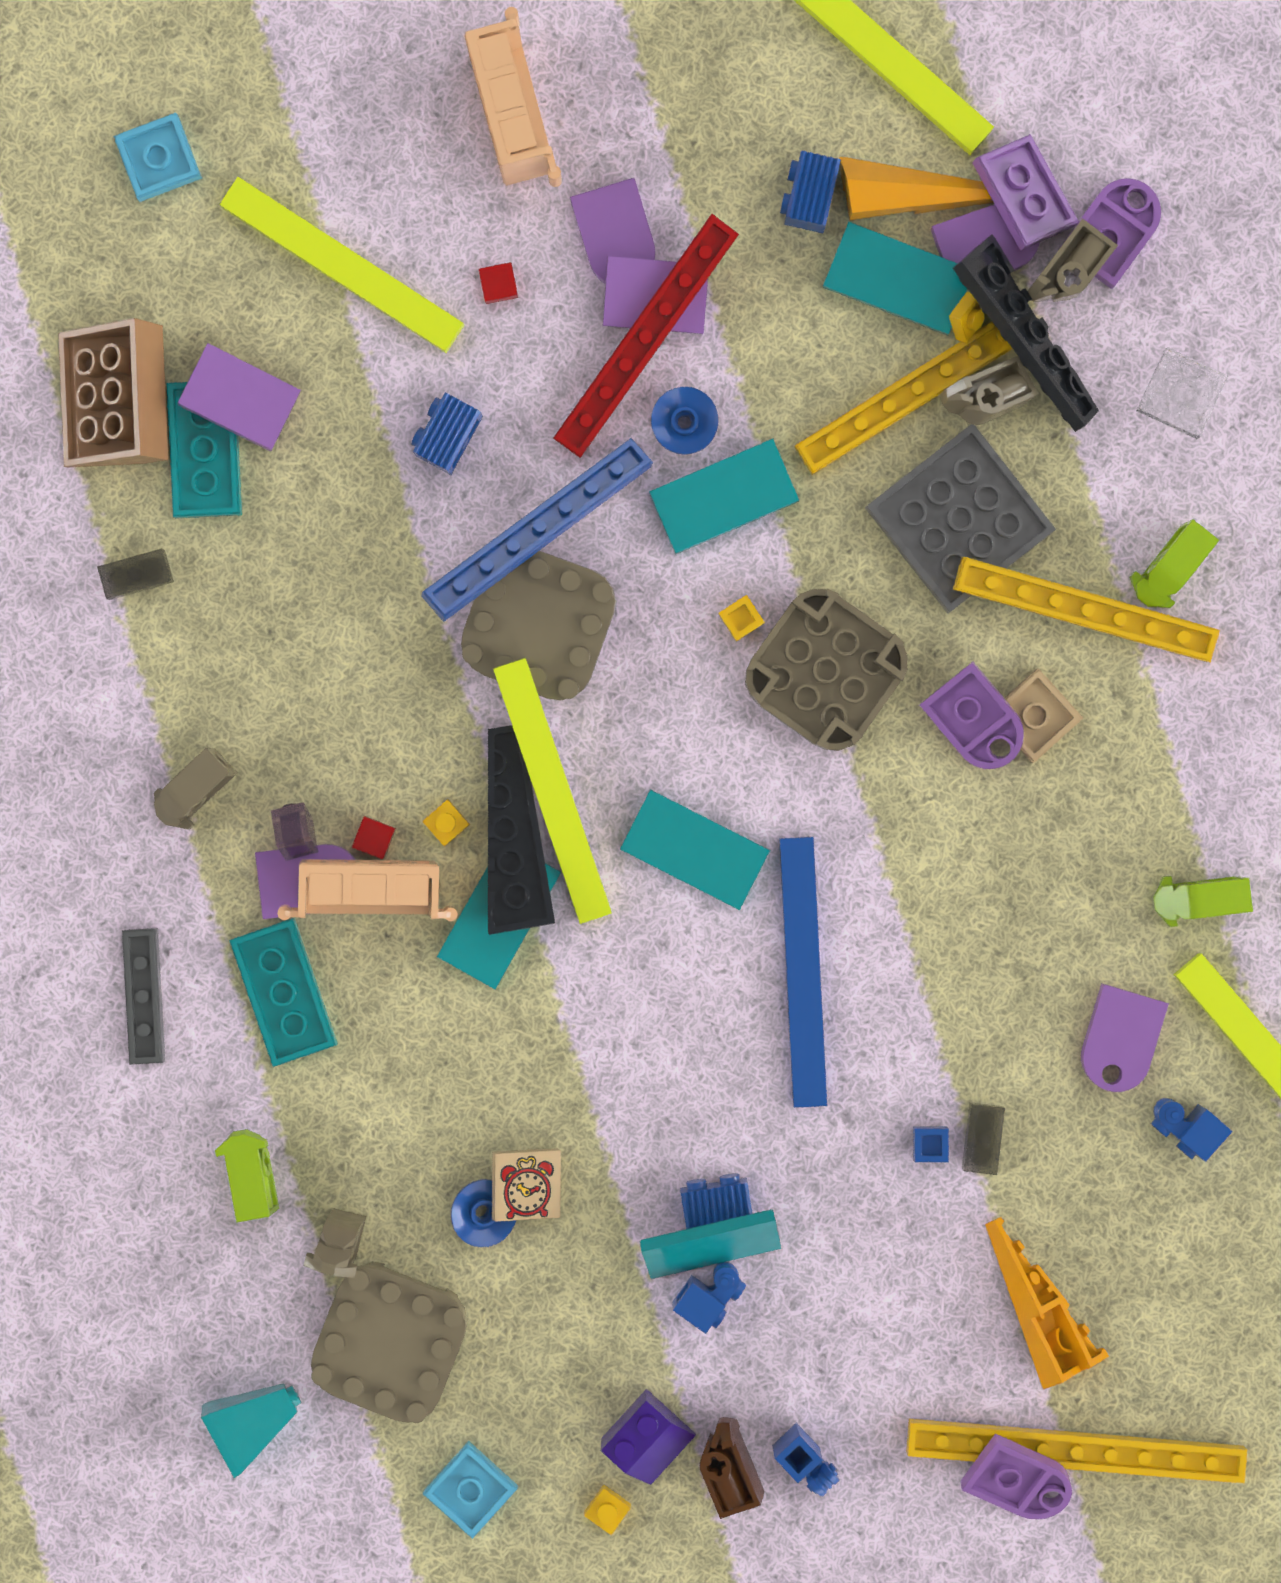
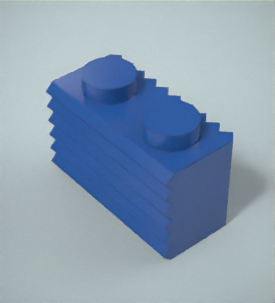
(811, 192)
(446, 432)
(715, 1201)

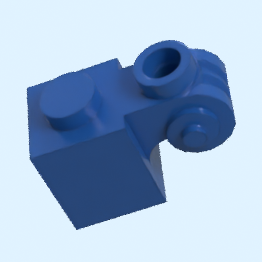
(1198, 1133)
(705, 1304)
(803, 1459)

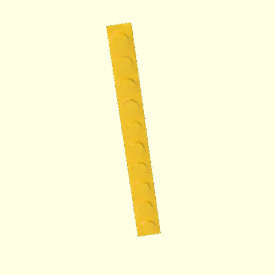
(1084, 1450)

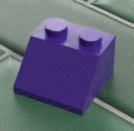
(646, 1438)

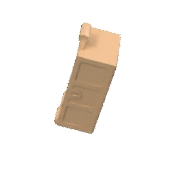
(510, 102)
(368, 888)

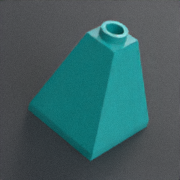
(248, 1422)

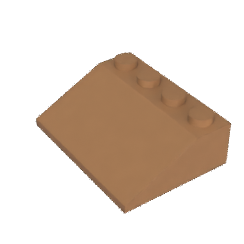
(113, 394)

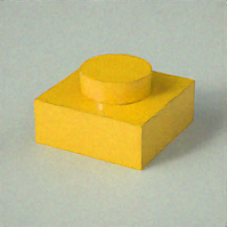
(966, 318)
(741, 618)
(446, 822)
(607, 1509)

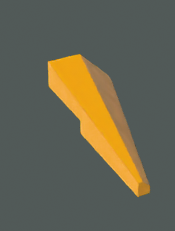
(886, 189)
(1053, 1337)

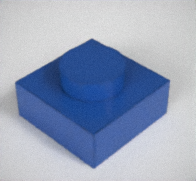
(930, 1144)

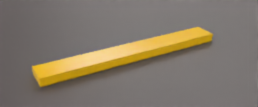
(901, 398)
(1085, 609)

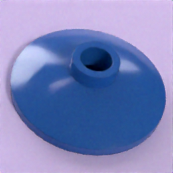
(684, 403)
(474, 1229)

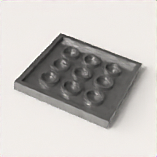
(959, 507)

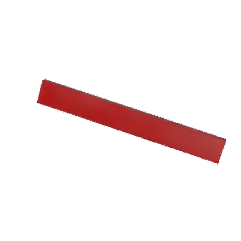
(646, 335)

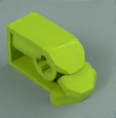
(1173, 565)
(1202, 898)
(249, 1175)

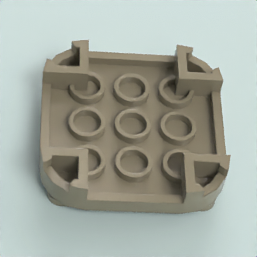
(548, 614)
(826, 669)
(389, 1343)

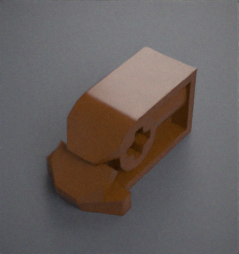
(735, 1482)

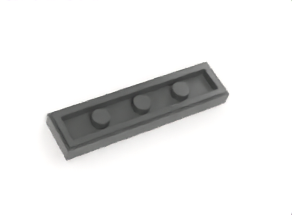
(143, 996)

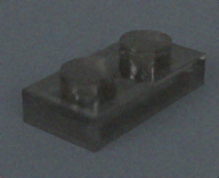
(135, 574)
(983, 1138)

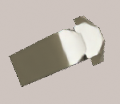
(1081, 255)
(990, 392)
(192, 788)
(338, 1245)

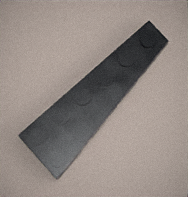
(989, 280)
(516, 863)

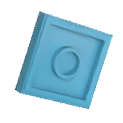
(157, 157)
(470, 1489)

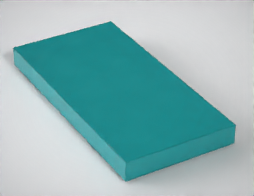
(895, 278)
(201, 463)
(724, 496)
(695, 849)
(471, 946)
(283, 992)
(710, 1244)

